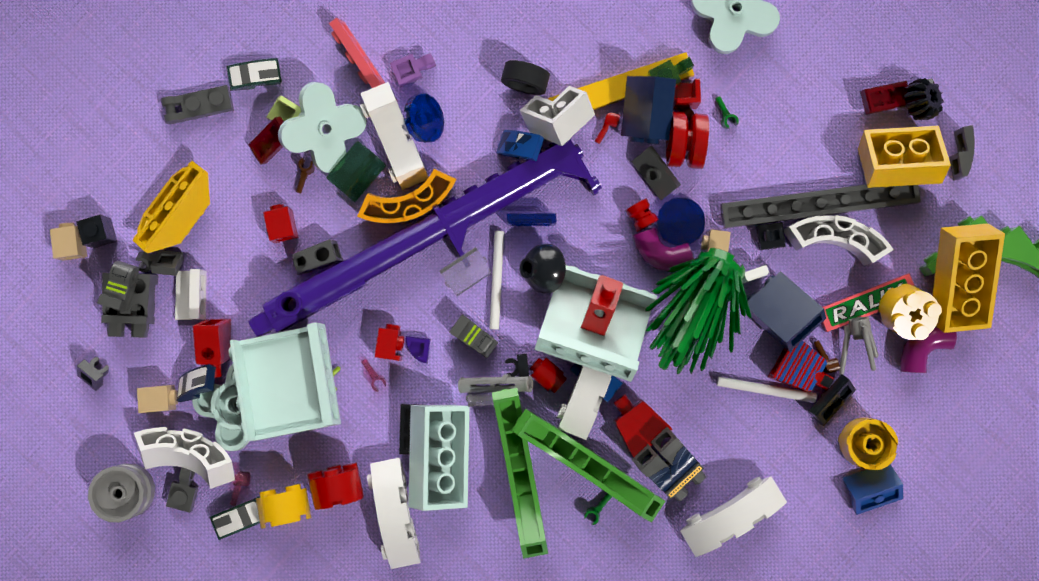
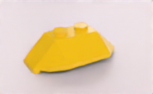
(174, 209)

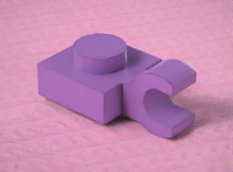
(408, 69)

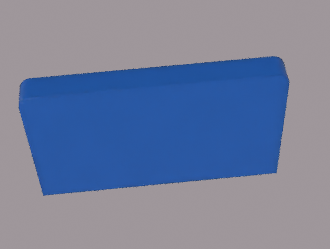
(873, 488)

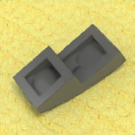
(962, 161)

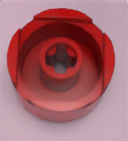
(335, 486)

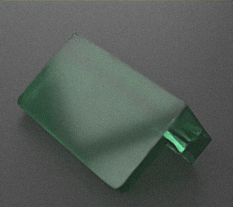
(356, 171)

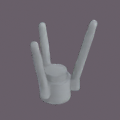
(860, 329)

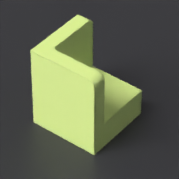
(283, 108)

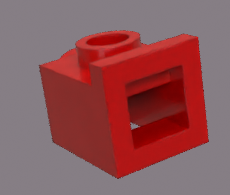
(389, 343)

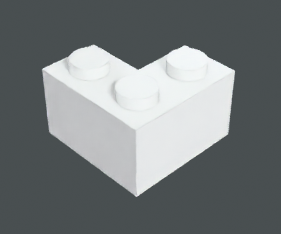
(558, 118)

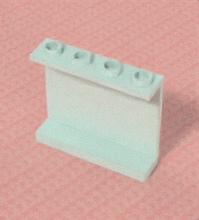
(611, 354)

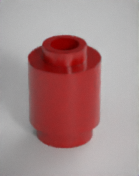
(547, 374)

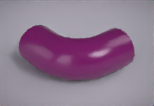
(659, 255)
(916, 351)

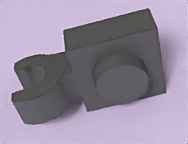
(161, 263)
(183, 493)

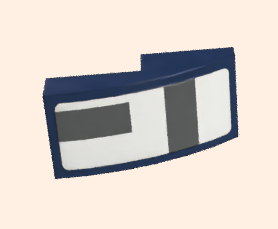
(196, 382)

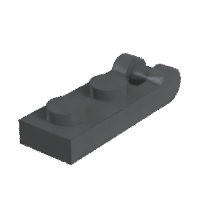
(197, 104)

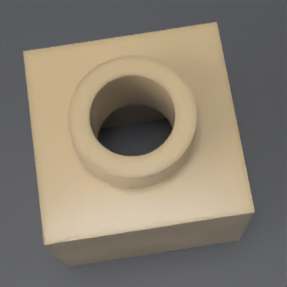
(716, 239)

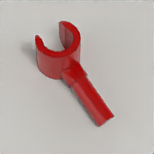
(611, 120)

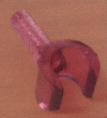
(374, 376)
(241, 479)

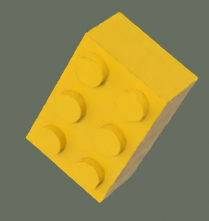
(903, 156)

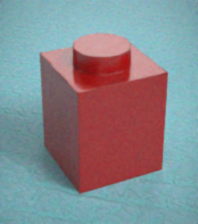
(280, 223)

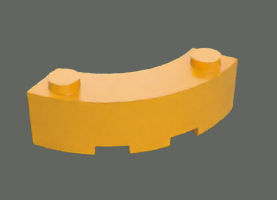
(410, 205)

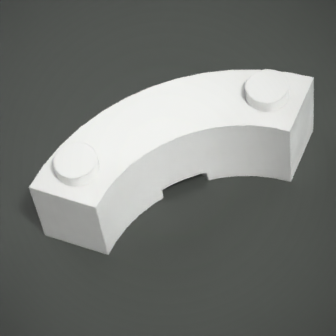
(390, 125)
(840, 231)
(584, 402)
(185, 450)
(393, 514)
(733, 517)

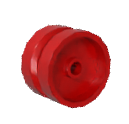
(687, 140)

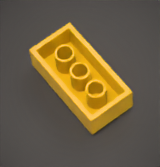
(967, 276)

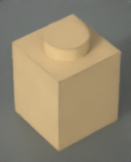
(67, 242)
(157, 398)

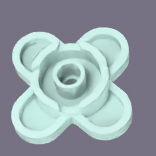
(729, 26)
(320, 110)
(222, 406)

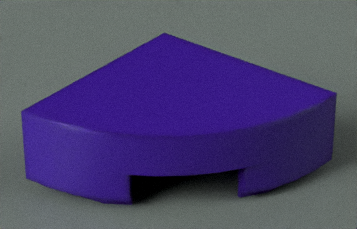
(418, 348)

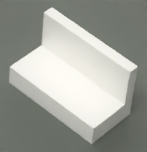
(191, 295)

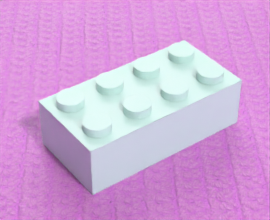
(438, 457)

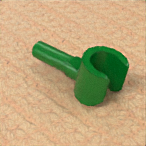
(725, 113)
(598, 508)

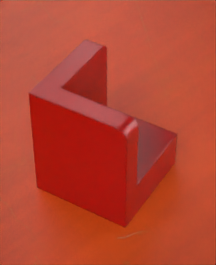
(687, 95)

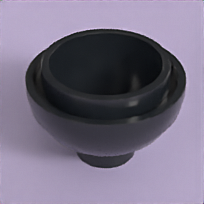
(544, 268)

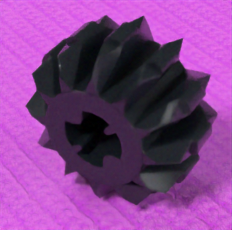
(923, 99)

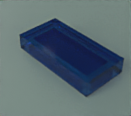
(532, 219)

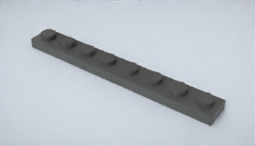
(816, 204)

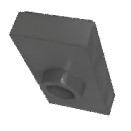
(656, 173)

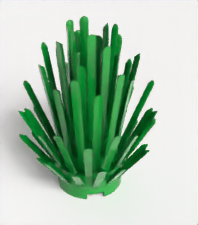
(699, 308)

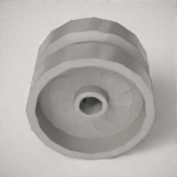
(107, 488)

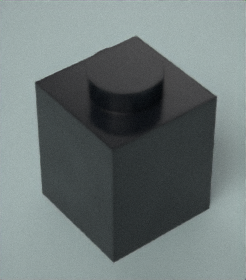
(96, 231)

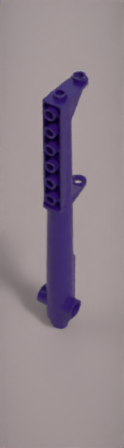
(449, 221)

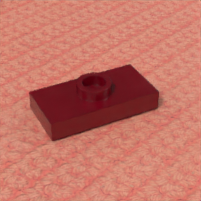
(883, 97)
(266, 143)

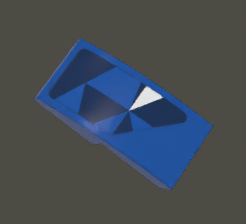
(520, 144)

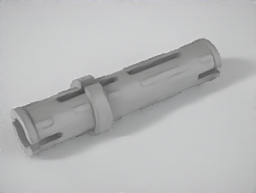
(468, 385)

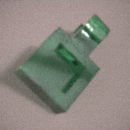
(667, 69)

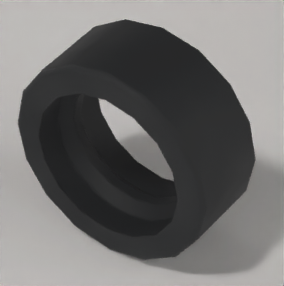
(525, 77)

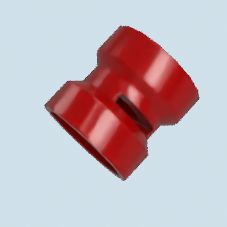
(641, 215)

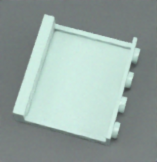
(284, 383)

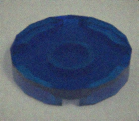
(424, 118)
(680, 221)

